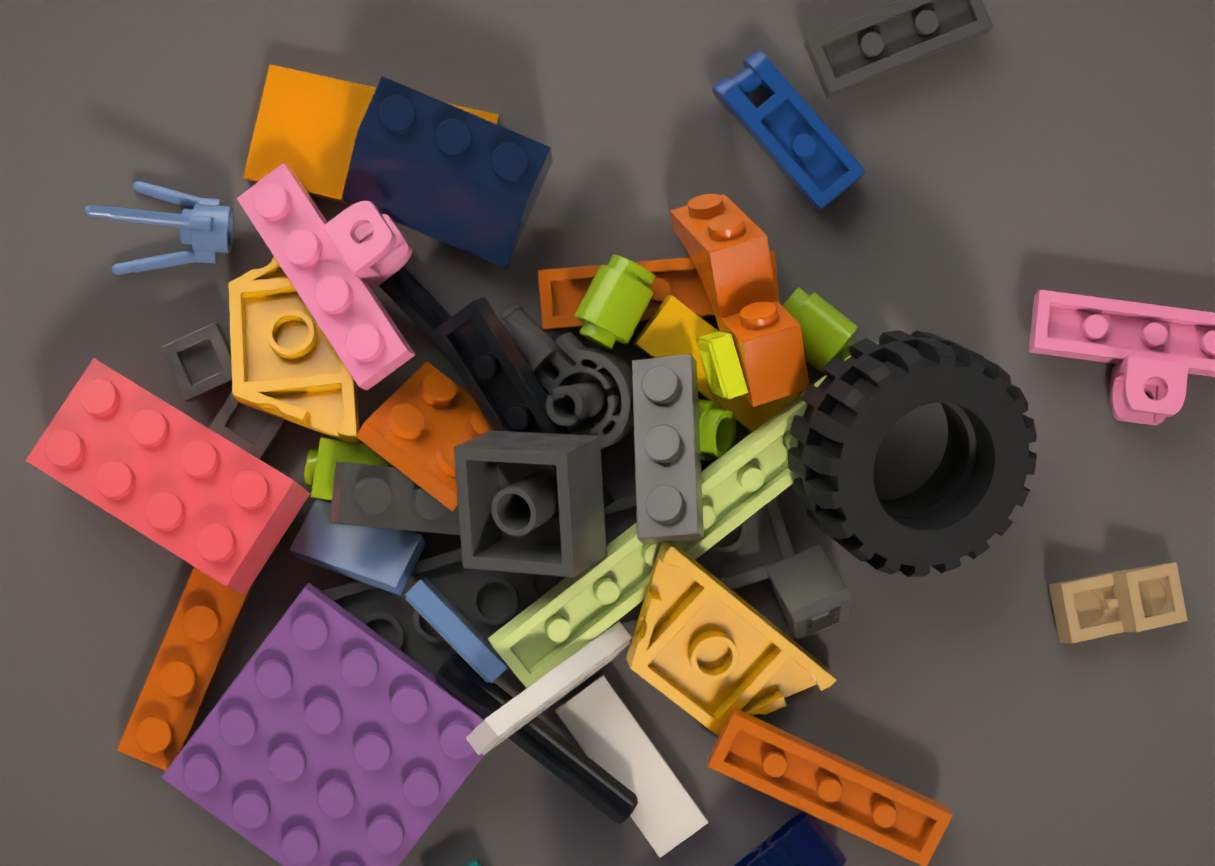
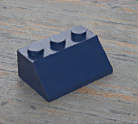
(446, 172)

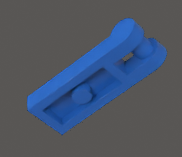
(790, 132)

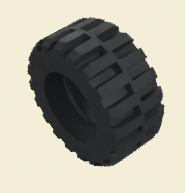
(970, 489)

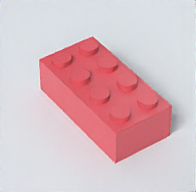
(168, 477)

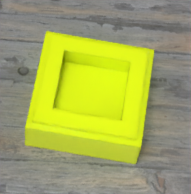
(721, 364)

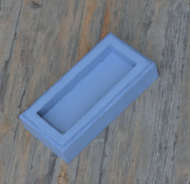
(360, 552)
(456, 630)

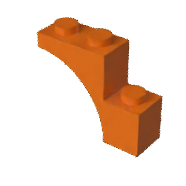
(740, 285)

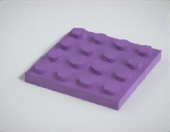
(329, 744)

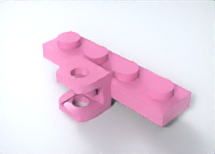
(334, 268)
(1147, 342)

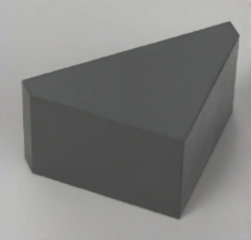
(810, 593)

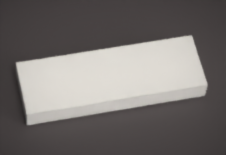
(548, 689)
(624, 750)

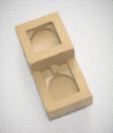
(1118, 602)

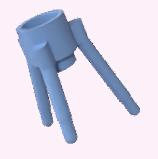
(204, 226)

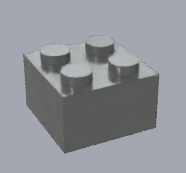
(531, 502)

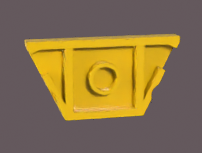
(285, 359)
(713, 647)

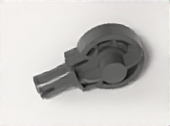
(573, 382)

